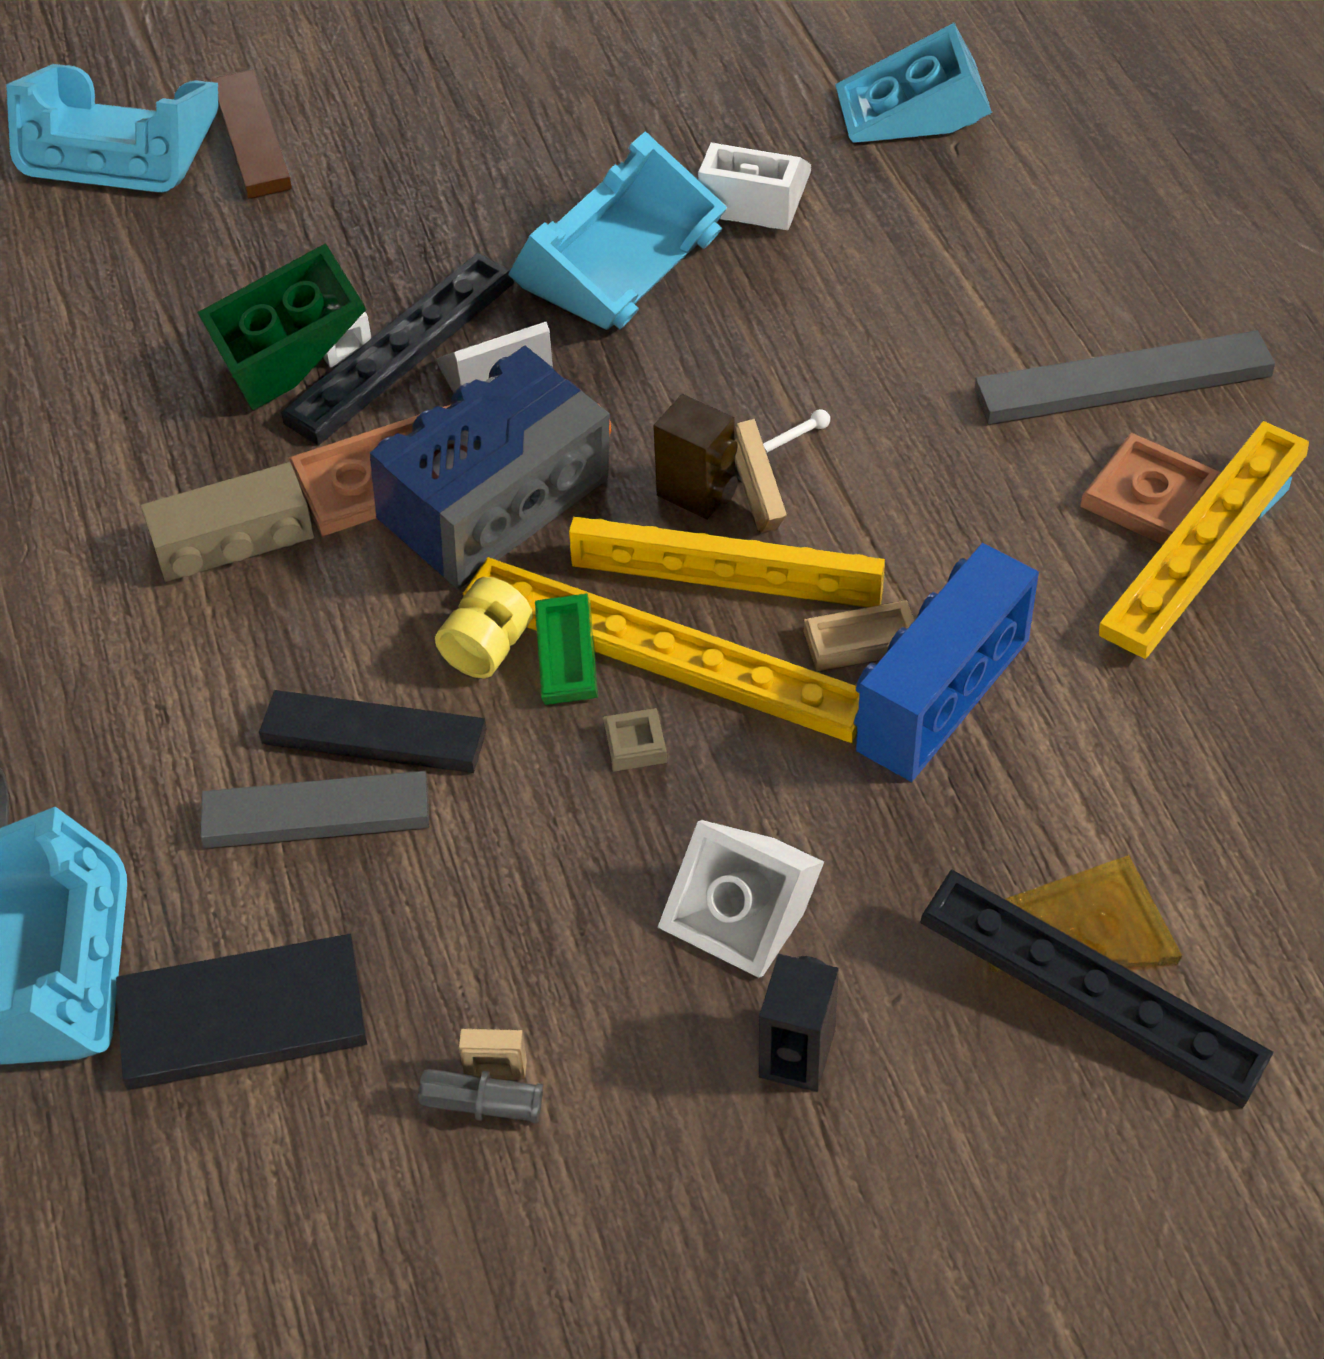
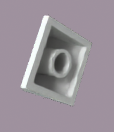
(478, 360)

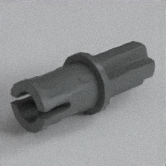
(480, 1095)

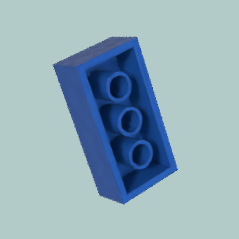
(944, 661)

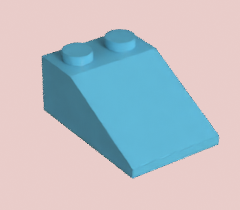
(915, 91)

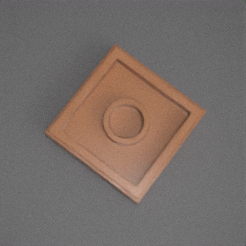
(1148, 488)

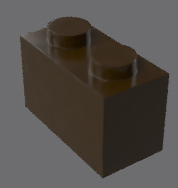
(695, 456)

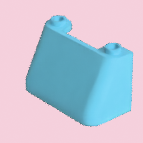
(68, 137)
(620, 237)
(58, 939)

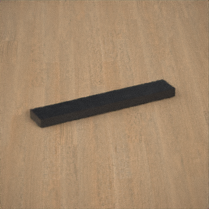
(396, 349)
(1097, 988)

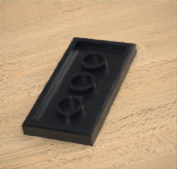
(239, 1011)

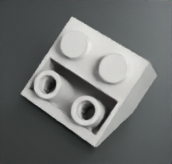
(755, 184)

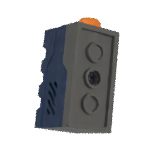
(491, 465)

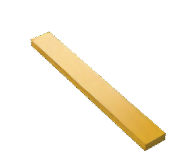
(700, 658)

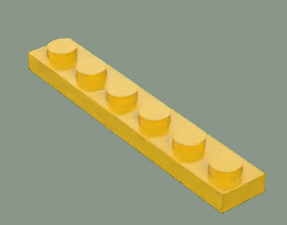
(1203, 540)
(727, 562)

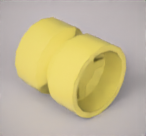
(484, 627)

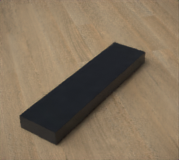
(373, 731)

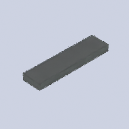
(314, 809)

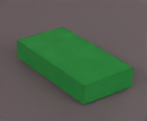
(566, 649)

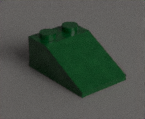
(283, 324)

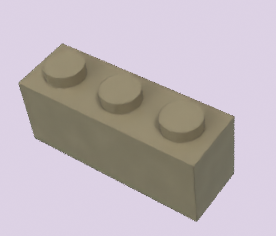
(228, 521)

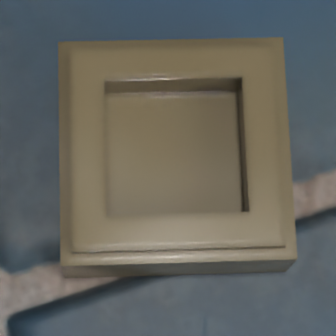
(634, 739)

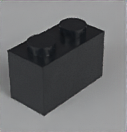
(798, 1021)

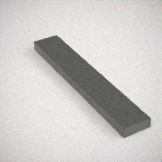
(1123, 376)

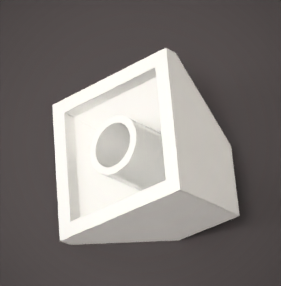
(739, 895)

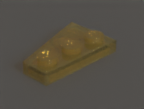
(1107, 912)

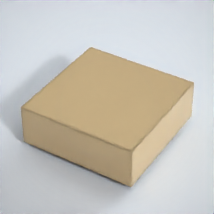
(493, 1051)

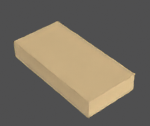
(758, 477)
(855, 634)

